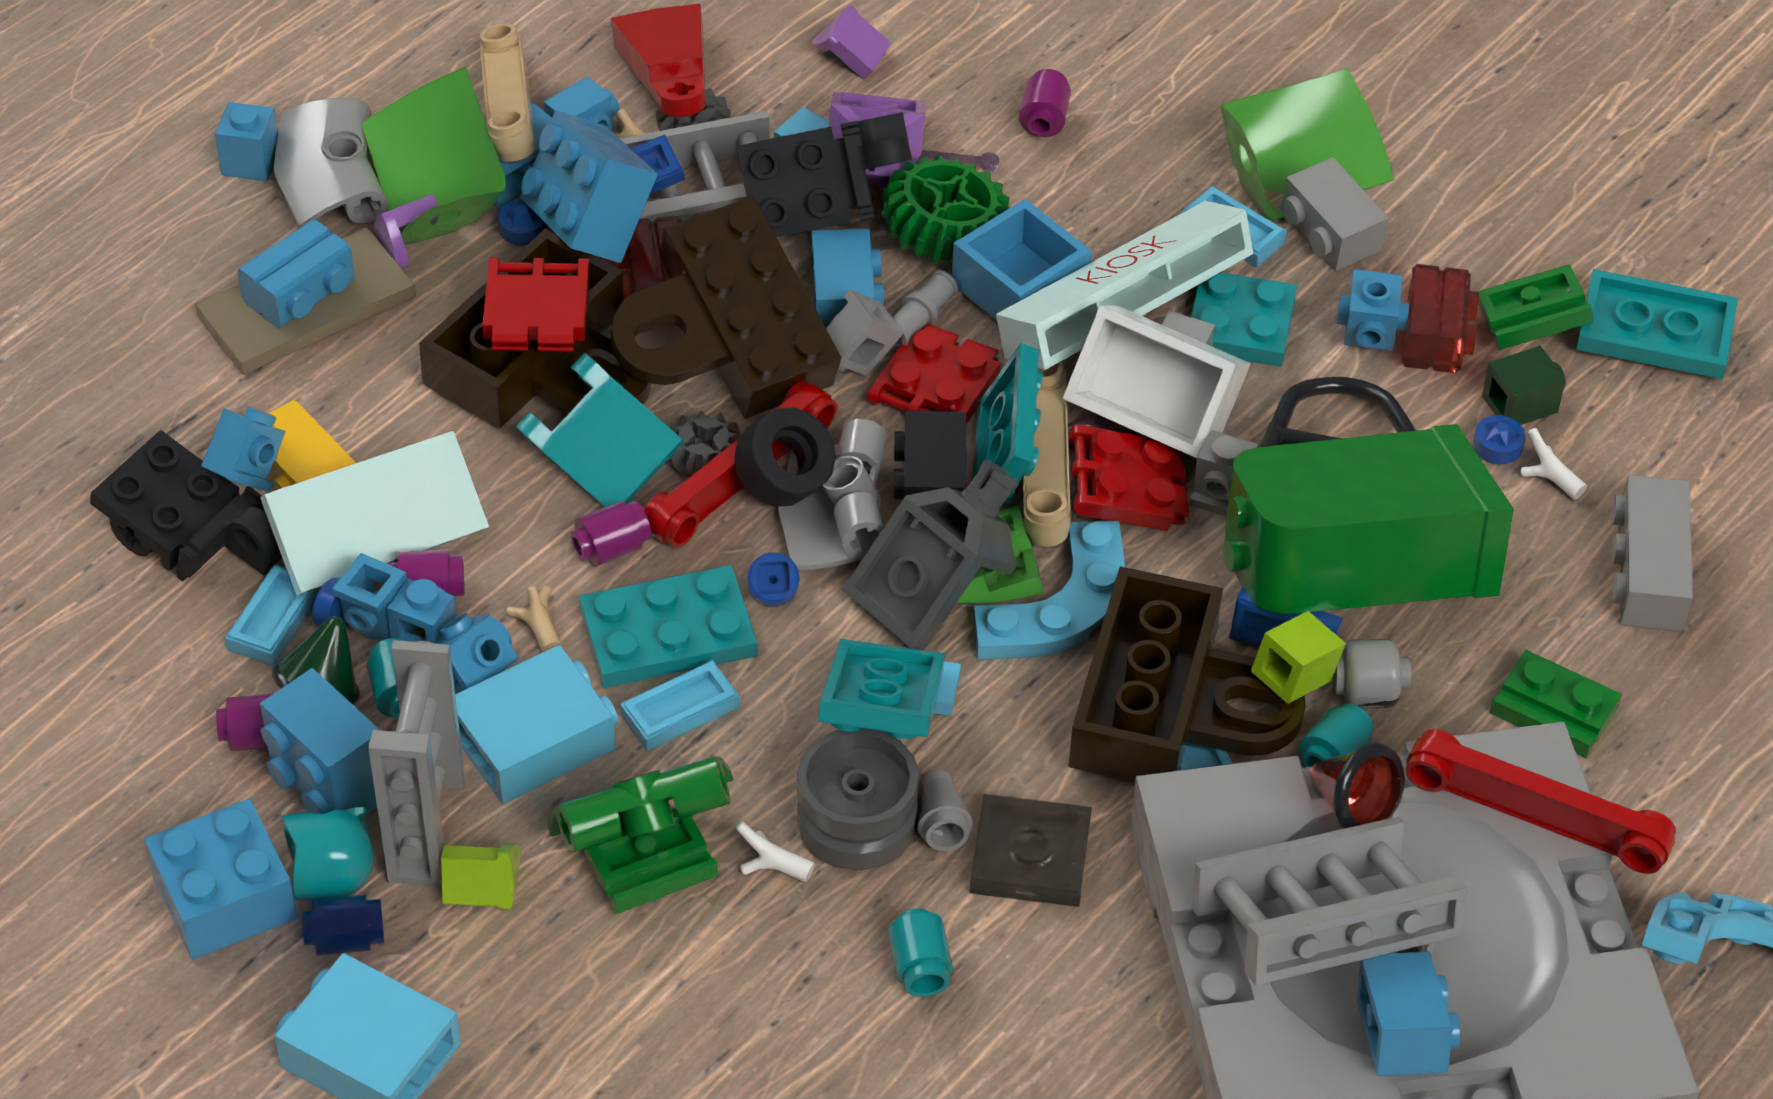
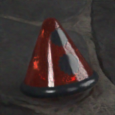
(1361, 784)

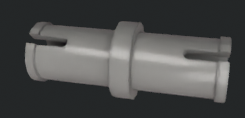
(923, 306)

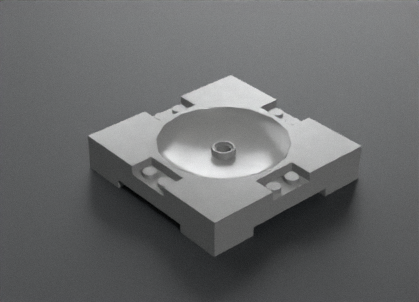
(1540, 980)

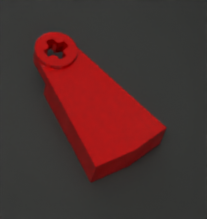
(666, 55)

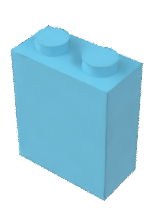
(534, 723)
(366, 1035)

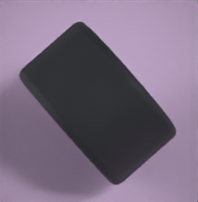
(810, 445)

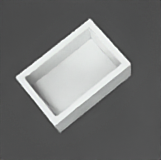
(1155, 379)

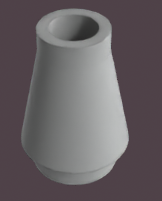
(943, 815)

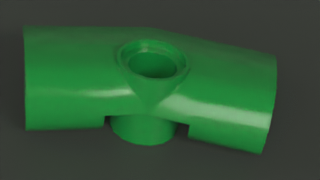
(642, 804)

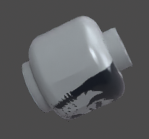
(1371, 673)

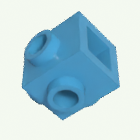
(1373, 310)
(477, 649)

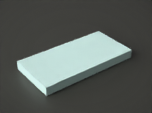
(376, 509)

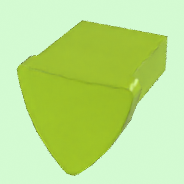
(480, 875)

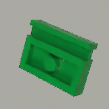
(1534, 307)
(1549, 693)
(651, 864)

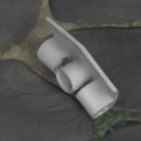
(325, 161)
(845, 514)

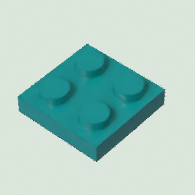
(1248, 315)

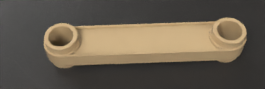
(506, 92)
(1048, 486)

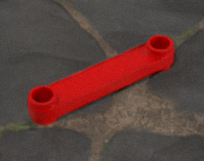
(678, 514)
(1638, 838)

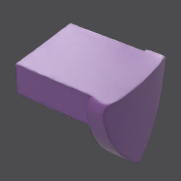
(853, 42)
(391, 224)

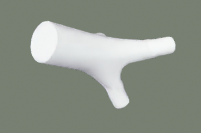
(1553, 468)
(773, 856)

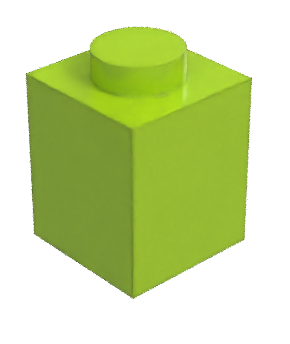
(1298, 657)

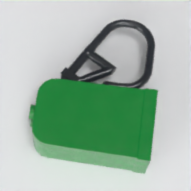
(1363, 516)

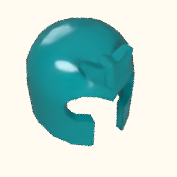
(329, 852)

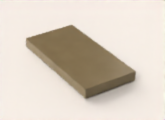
(256, 342)

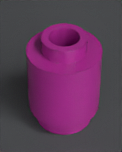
(1045, 103)
(610, 532)
(434, 565)
(242, 722)

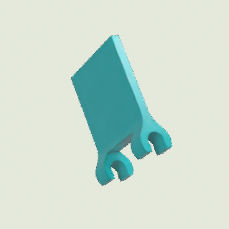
(606, 439)

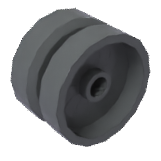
(857, 798)

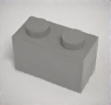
(1334, 214)

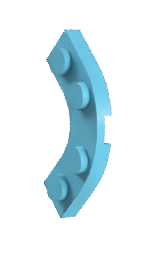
(1067, 616)
(1685, 925)

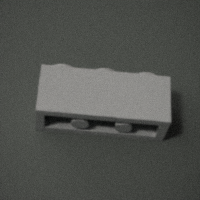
(1653, 553)

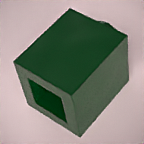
(1524, 386)

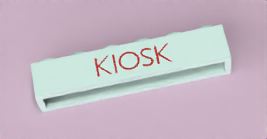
(1132, 276)

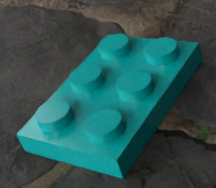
(1658, 324)
(1010, 417)
(667, 626)
(882, 689)

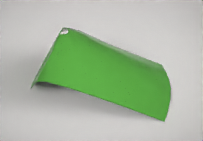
(1300, 127)
(439, 147)

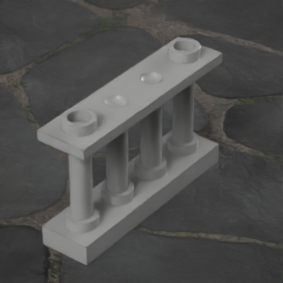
(704, 146)
(417, 762)
(1338, 932)

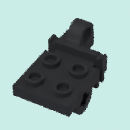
(814, 179)
(183, 511)

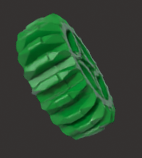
(938, 203)

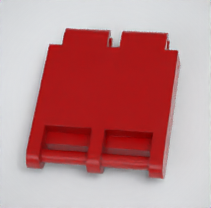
(535, 305)
(937, 373)
(1131, 478)

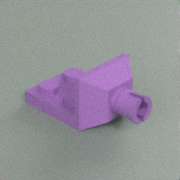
(856, 107)

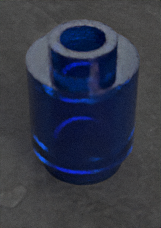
(343, 924)

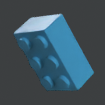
(587, 186)

